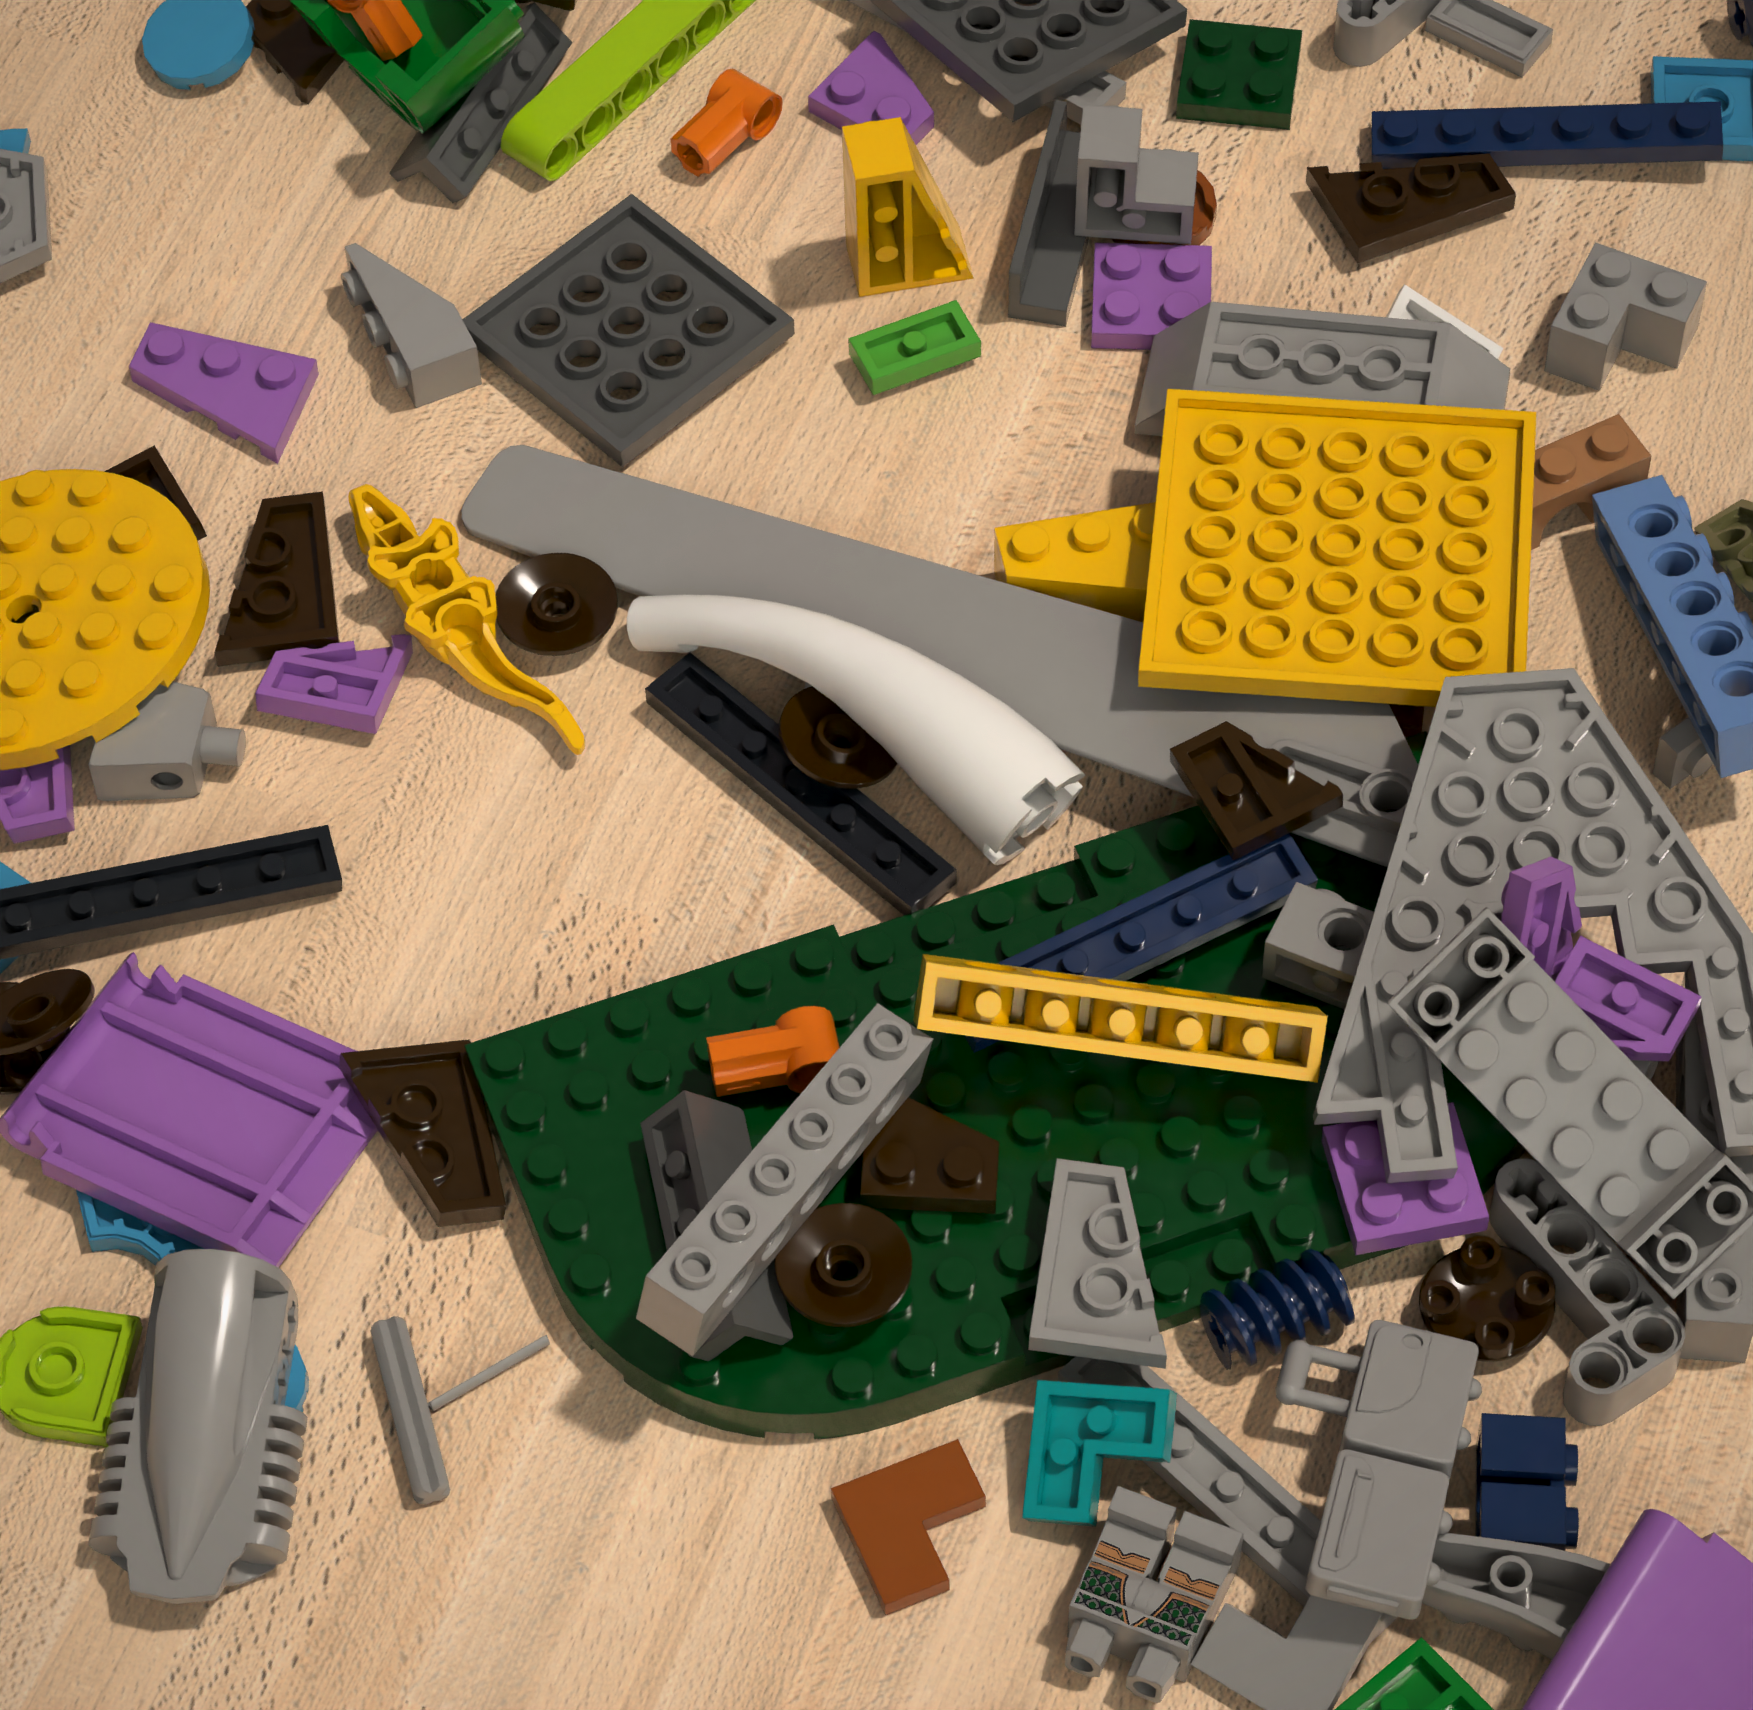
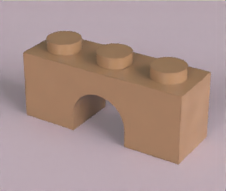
(1584, 465)

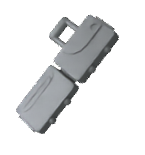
(1390, 1462)

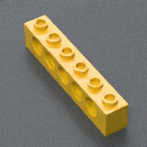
(1119, 1018)

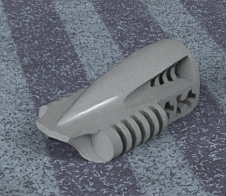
(206, 1447)

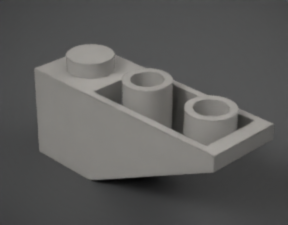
(419, 329)

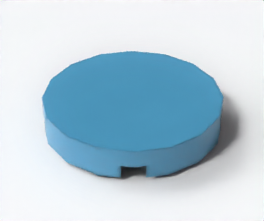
(198, 41)

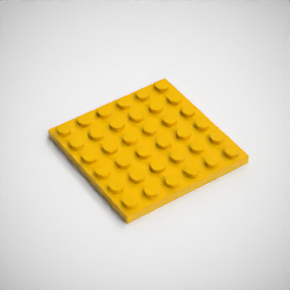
(1337, 547)

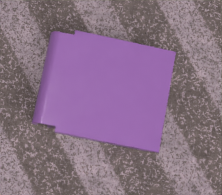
(194, 1114)
(1659, 1629)

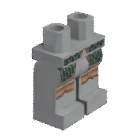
(1146, 1620)

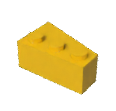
(895, 213)
(1082, 558)

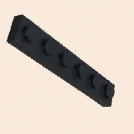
(835, 818)
(167, 891)

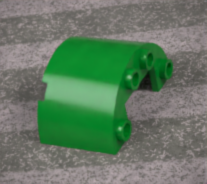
(424, 82)

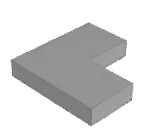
(1289, 1672)

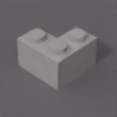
(1130, 188)
(1622, 306)

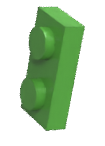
(914, 347)

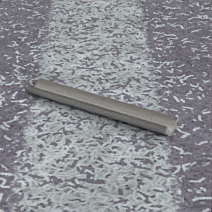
(488, 1373)

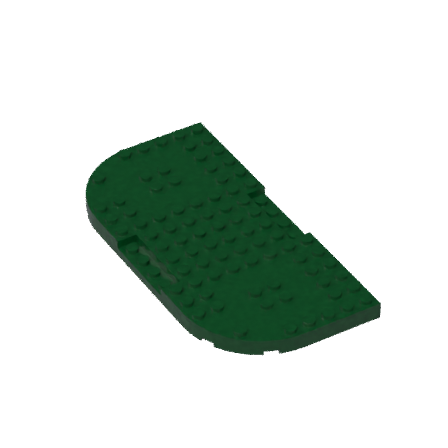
(1213, 1158)

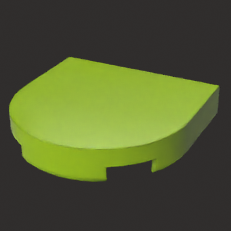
(67, 1372)

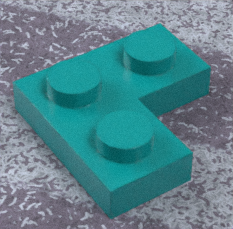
(1078, 1429)

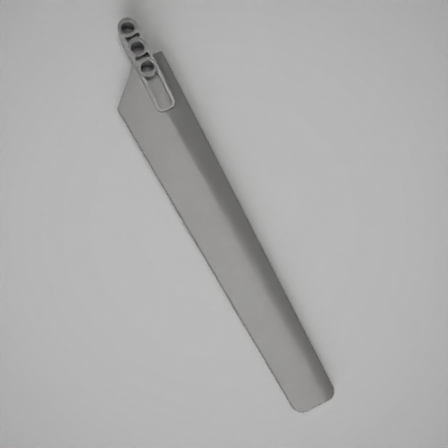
(1039, 654)

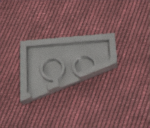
(1092, 1272)

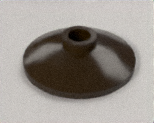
(554, 586)
(830, 743)
(42, 1009)
(845, 1240)

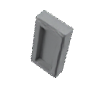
(1491, 32)

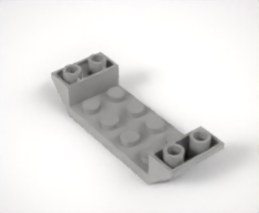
(1318, 357)
(1577, 1103)

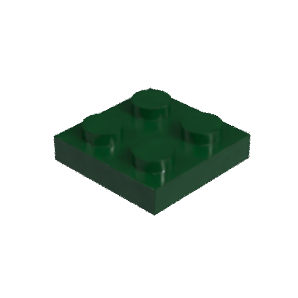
(1239, 74)

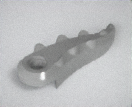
(1513, 1588)

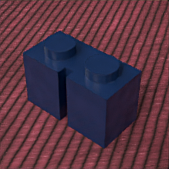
(1523, 1479)

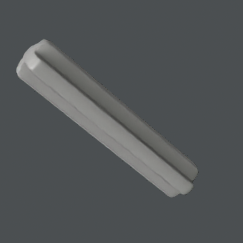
(410, 1410)

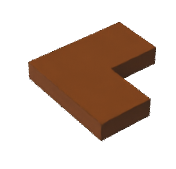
(890, 1515)

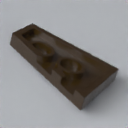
(1399, 207)
(285, 585)

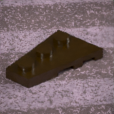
(433, 1125)

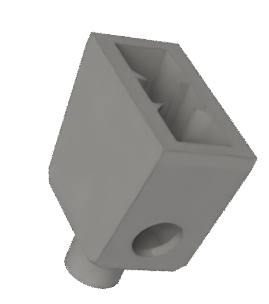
(164, 748)

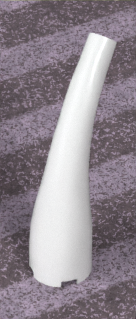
(950, 736)

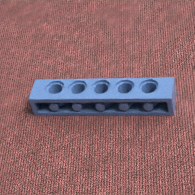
(1683, 612)

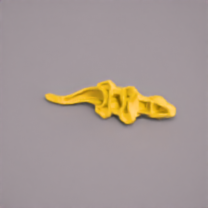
(446, 607)

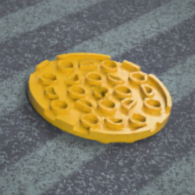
(116, 603)

